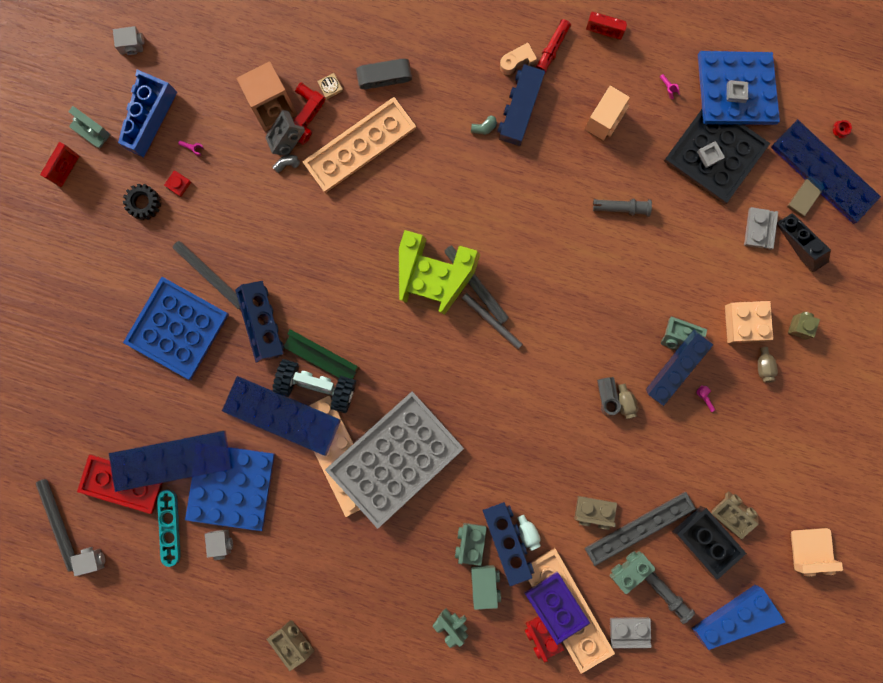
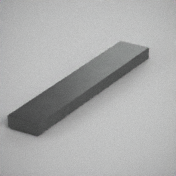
(639, 528)

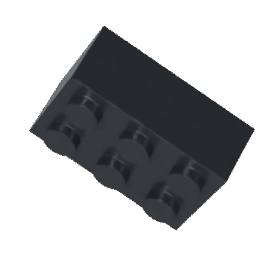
(709, 542)

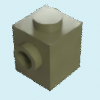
(804, 325)

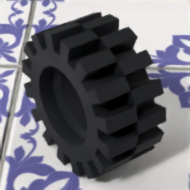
(133, 194)

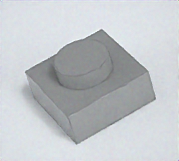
(737, 91)
(710, 154)

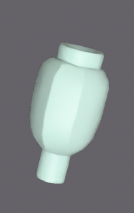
(529, 533)

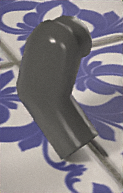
(286, 161)

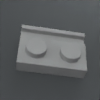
(761, 228)
(630, 632)

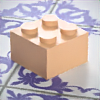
(608, 113)
(749, 322)

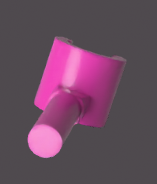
(670, 87)
(191, 147)
(703, 392)

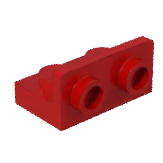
(606, 25)
(544, 642)

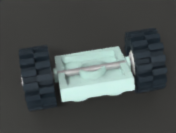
(288, 376)

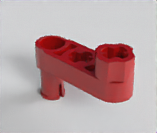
(314, 103)

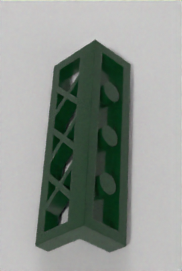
(320, 356)

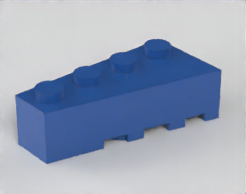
(146, 111)
(739, 618)

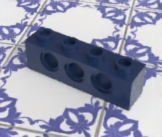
(261, 350)
(492, 516)

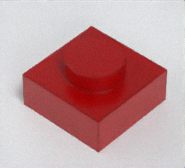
(177, 183)

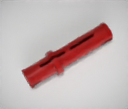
(549, 52)

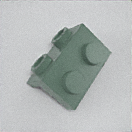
(632, 571)

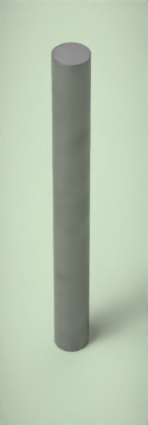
(492, 321)

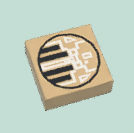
(330, 86)

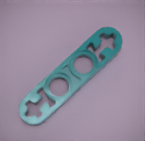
(165, 527)

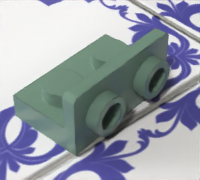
(88, 128)
(678, 331)
(471, 544)

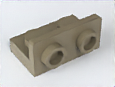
(596, 512)
(736, 515)
(290, 645)

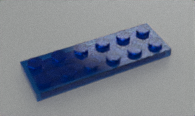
(826, 171)
(281, 415)
(170, 461)

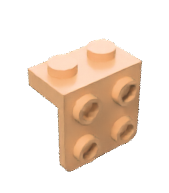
(814, 552)

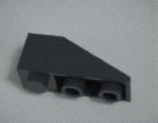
(805, 242)

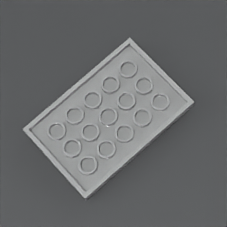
(394, 459)

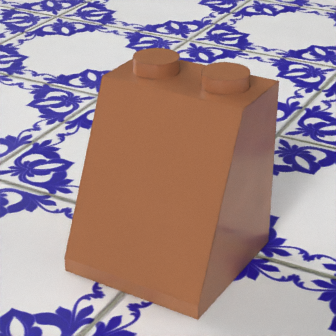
(265, 94)

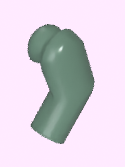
(486, 127)

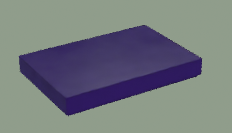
(557, 608)

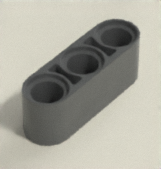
(384, 73)

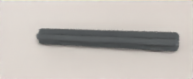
(207, 273)
(481, 291)
(56, 522)

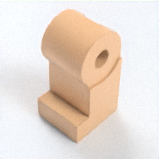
(517, 58)

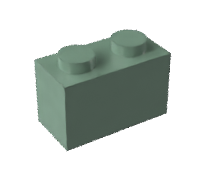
(484, 587)

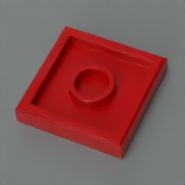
(60, 164)

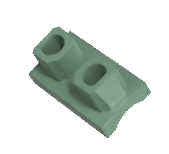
(454, 626)

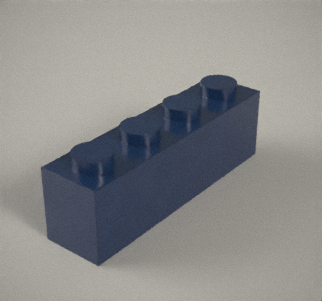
(521, 106)
(679, 367)

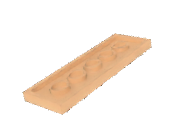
(359, 145)
(340, 443)
(589, 644)

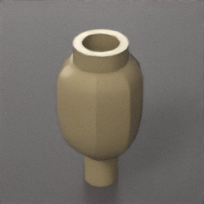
(767, 366)
(628, 402)

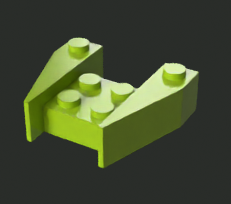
(433, 277)

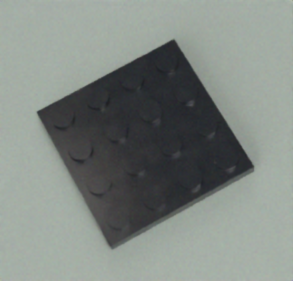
(739, 146)

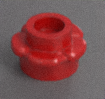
(846, 125)

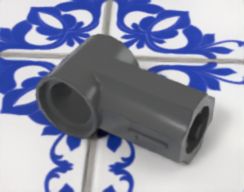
(608, 393)

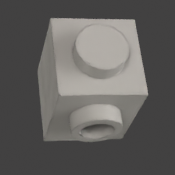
(128, 40)
(218, 544)
(87, 561)

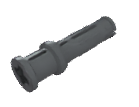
(632, 206)
(674, 602)

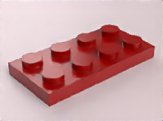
(98, 483)

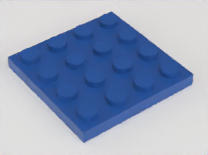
(752, 67)
(176, 328)
(234, 495)

